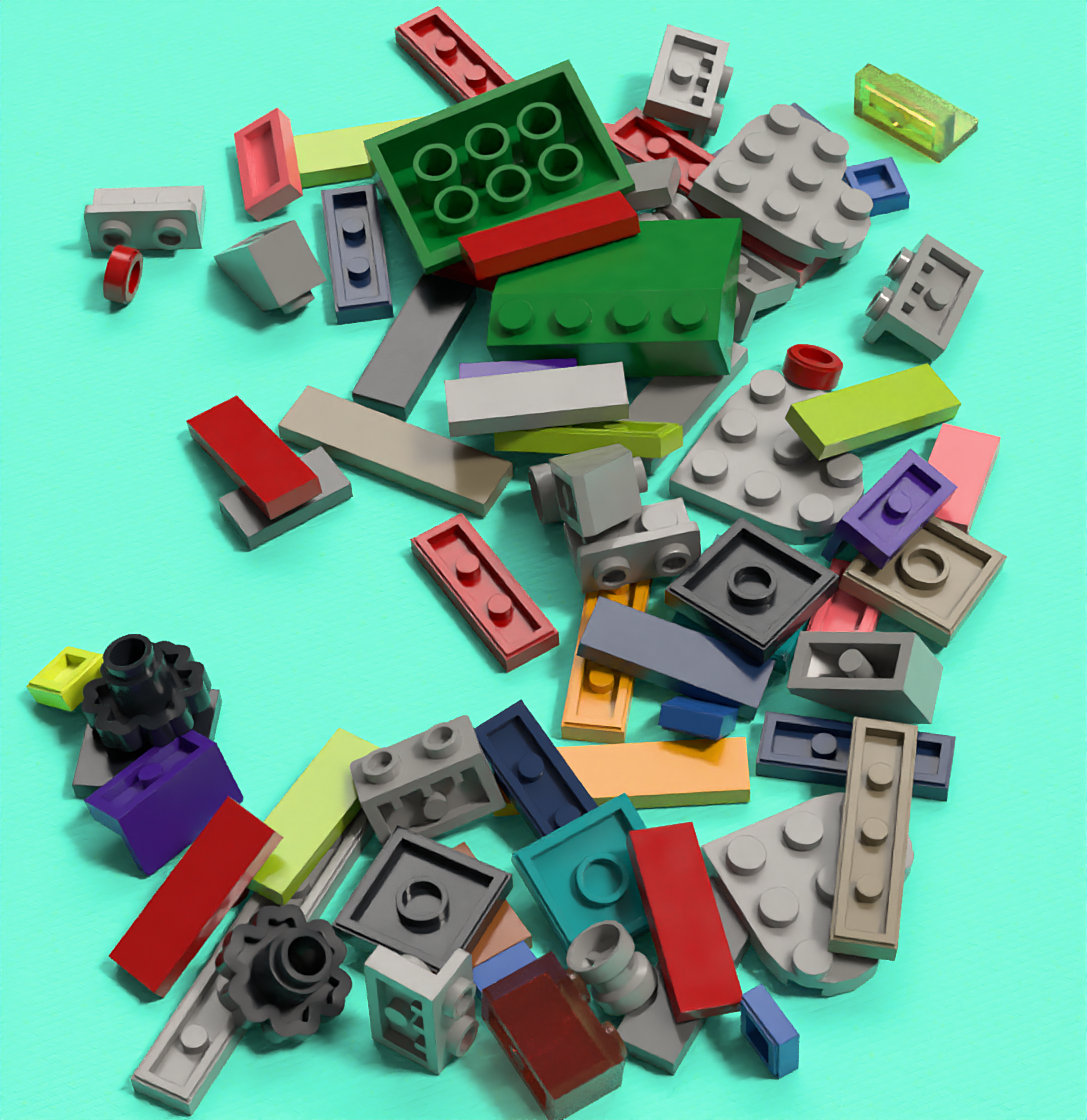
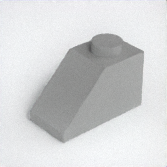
(273, 267)
(598, 487)
(867, 674)

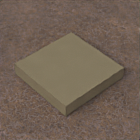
(930, 581)

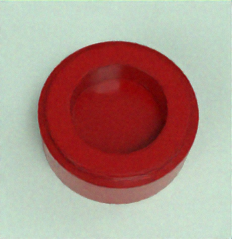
(123, 274)
(812, 367)

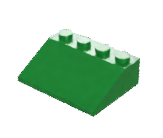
(494, 162)
(643, 301)

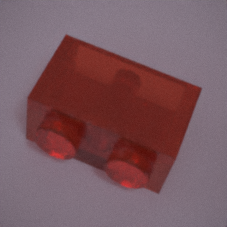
(554, 1036)

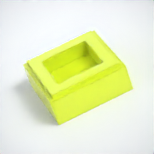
(64, 677)

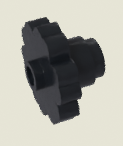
(145, 693)
(283, 973)

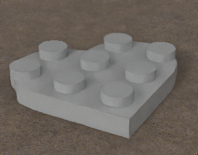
(788, 187)
(762, 471)
(783, 890)

